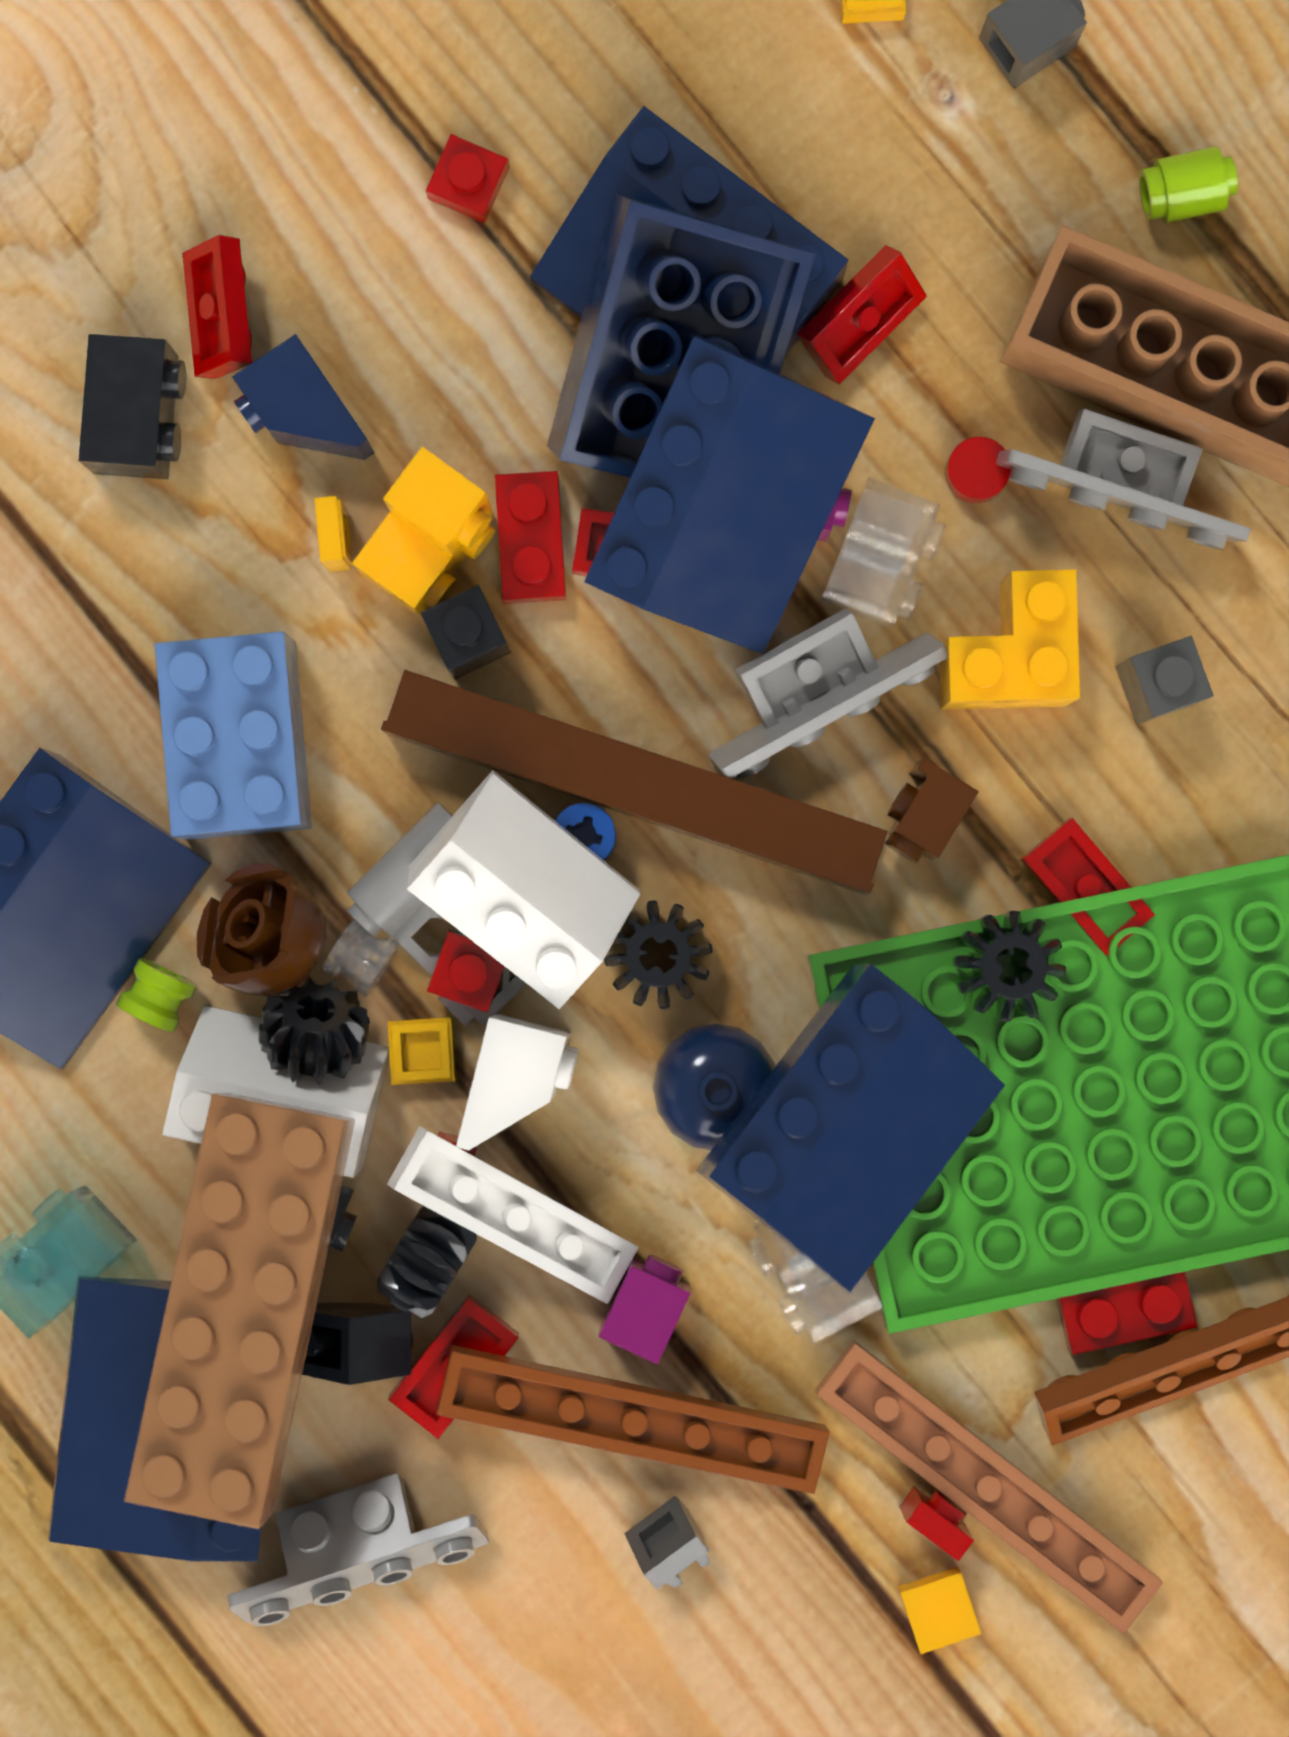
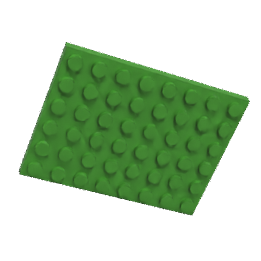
(1132, 1108)

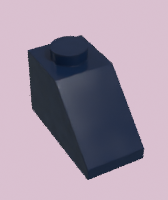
(298, 403)

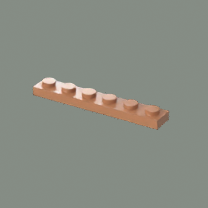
(988, 1486)

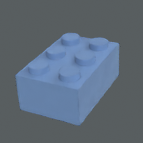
(233, 736)

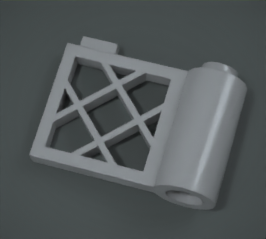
(386, 904)

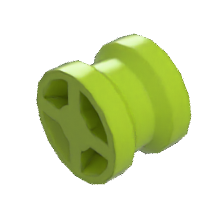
(156, 995)

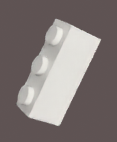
(523, 889)
(229, 1059)

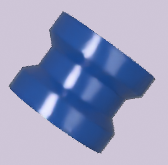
(595, 819)

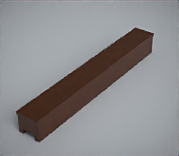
(635, 782)

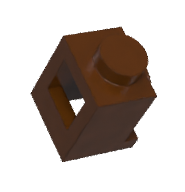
(928, 813)

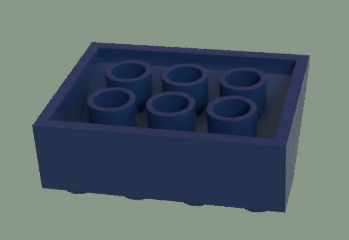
(671, 171)
(650, 293)
(728, 496)
(79, 901)
(852, 1125)
(103, 1408)

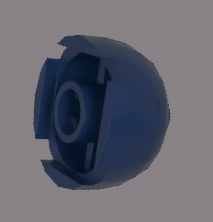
(708, 1081)

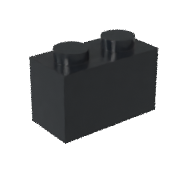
(131, 406)

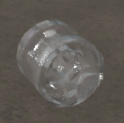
(361, 958)

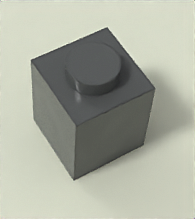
(1031, 35)
(1164, 680)

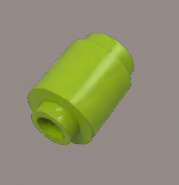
(1188, 185)

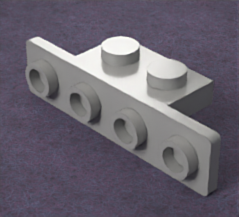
(1129, 468)
(815, 682)
(349, 1543)

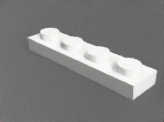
(512, 1215)

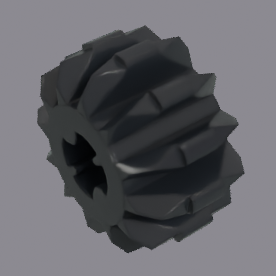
(1030, 960)
(655, 976)
(314, 1030)
(425, 1262)

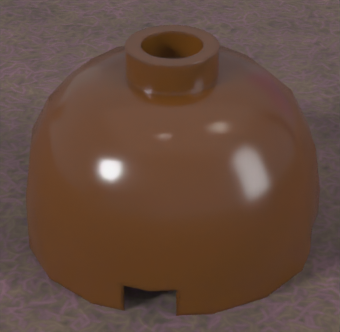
(262, 932)

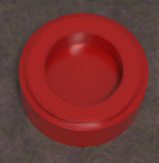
(973, 470)

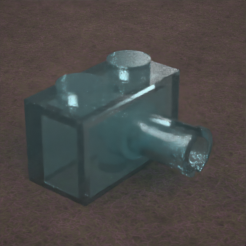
(42, 1269)

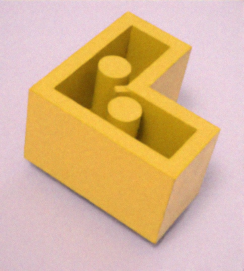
(427, 534)
(1031, 660)

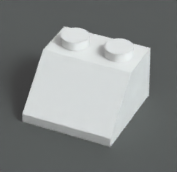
(514, 1076)

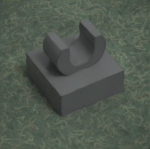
(667, 1543)

